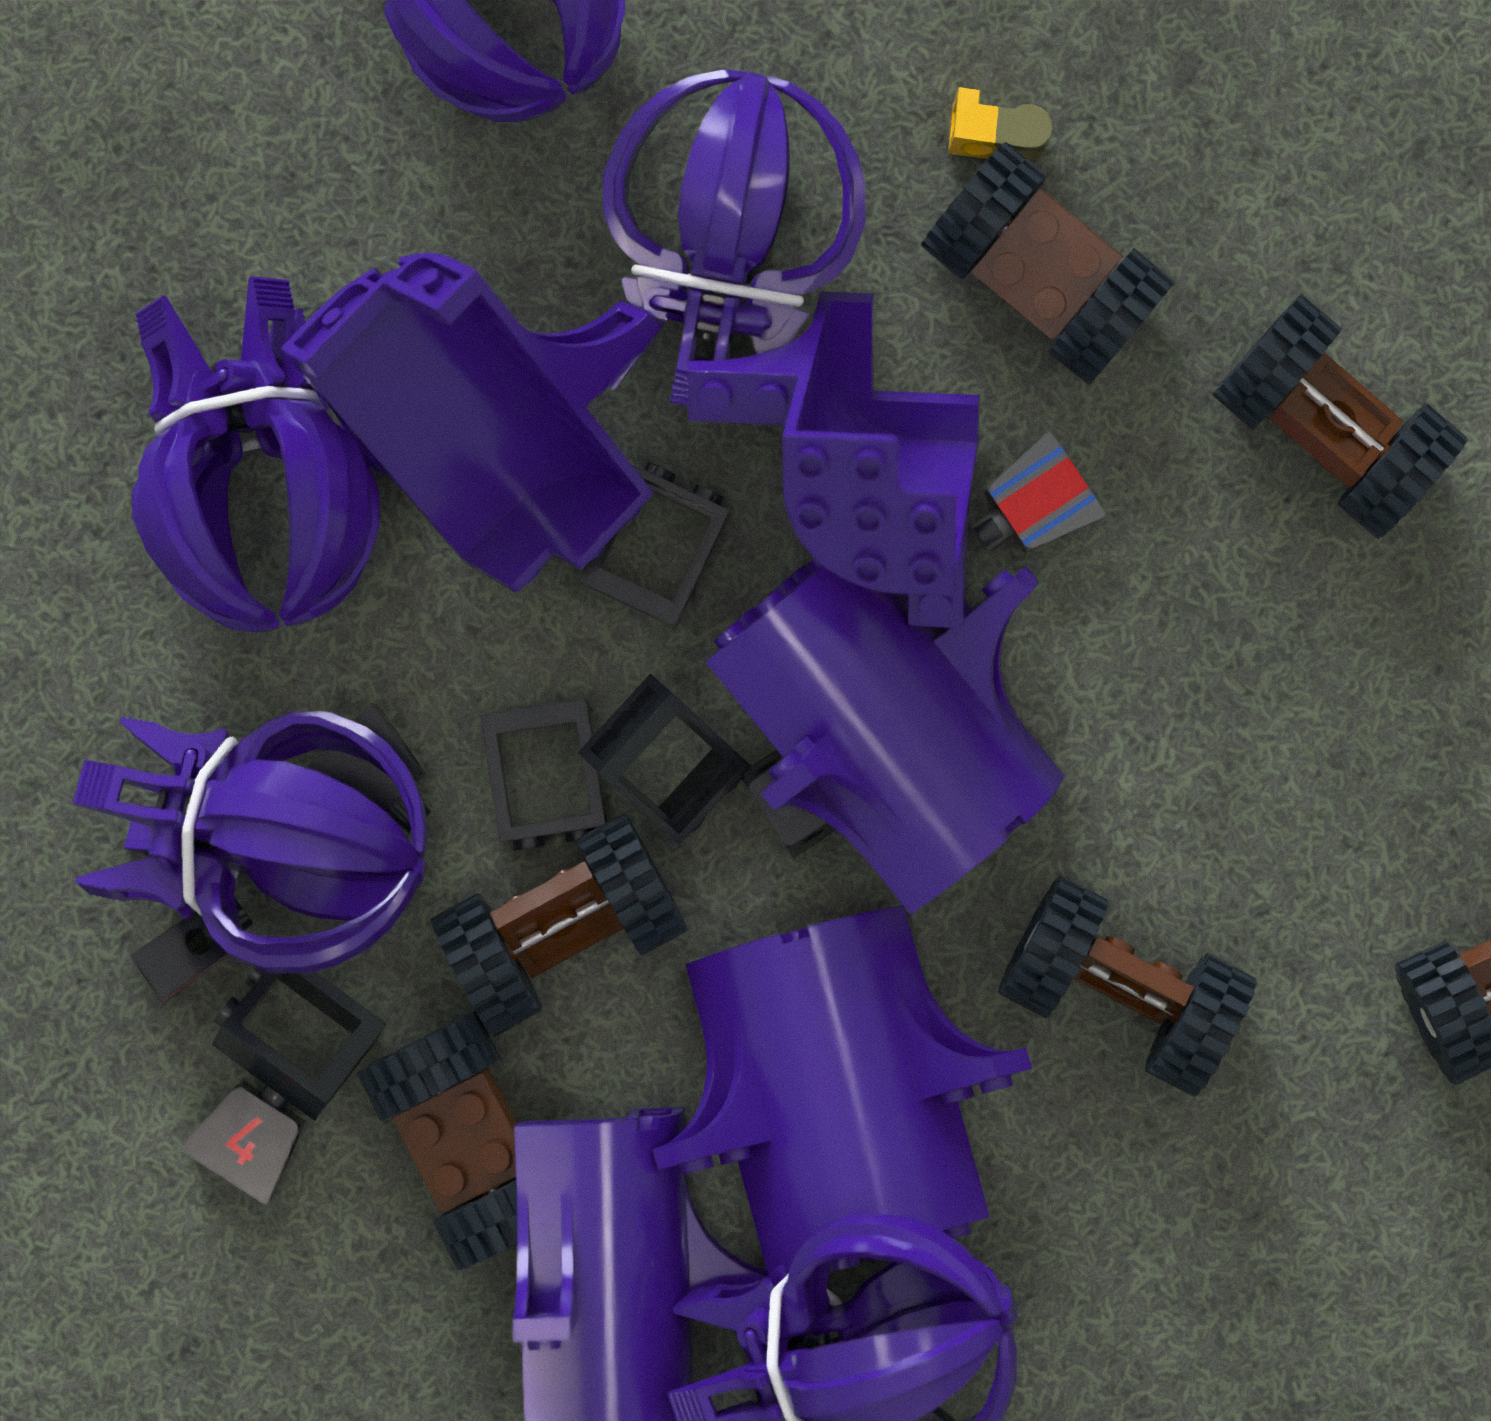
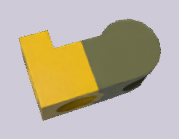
(982, 129)

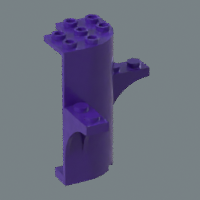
(479, 412)
(867, 474)
(890, 723)
(836, 1083)
(604, 1263)

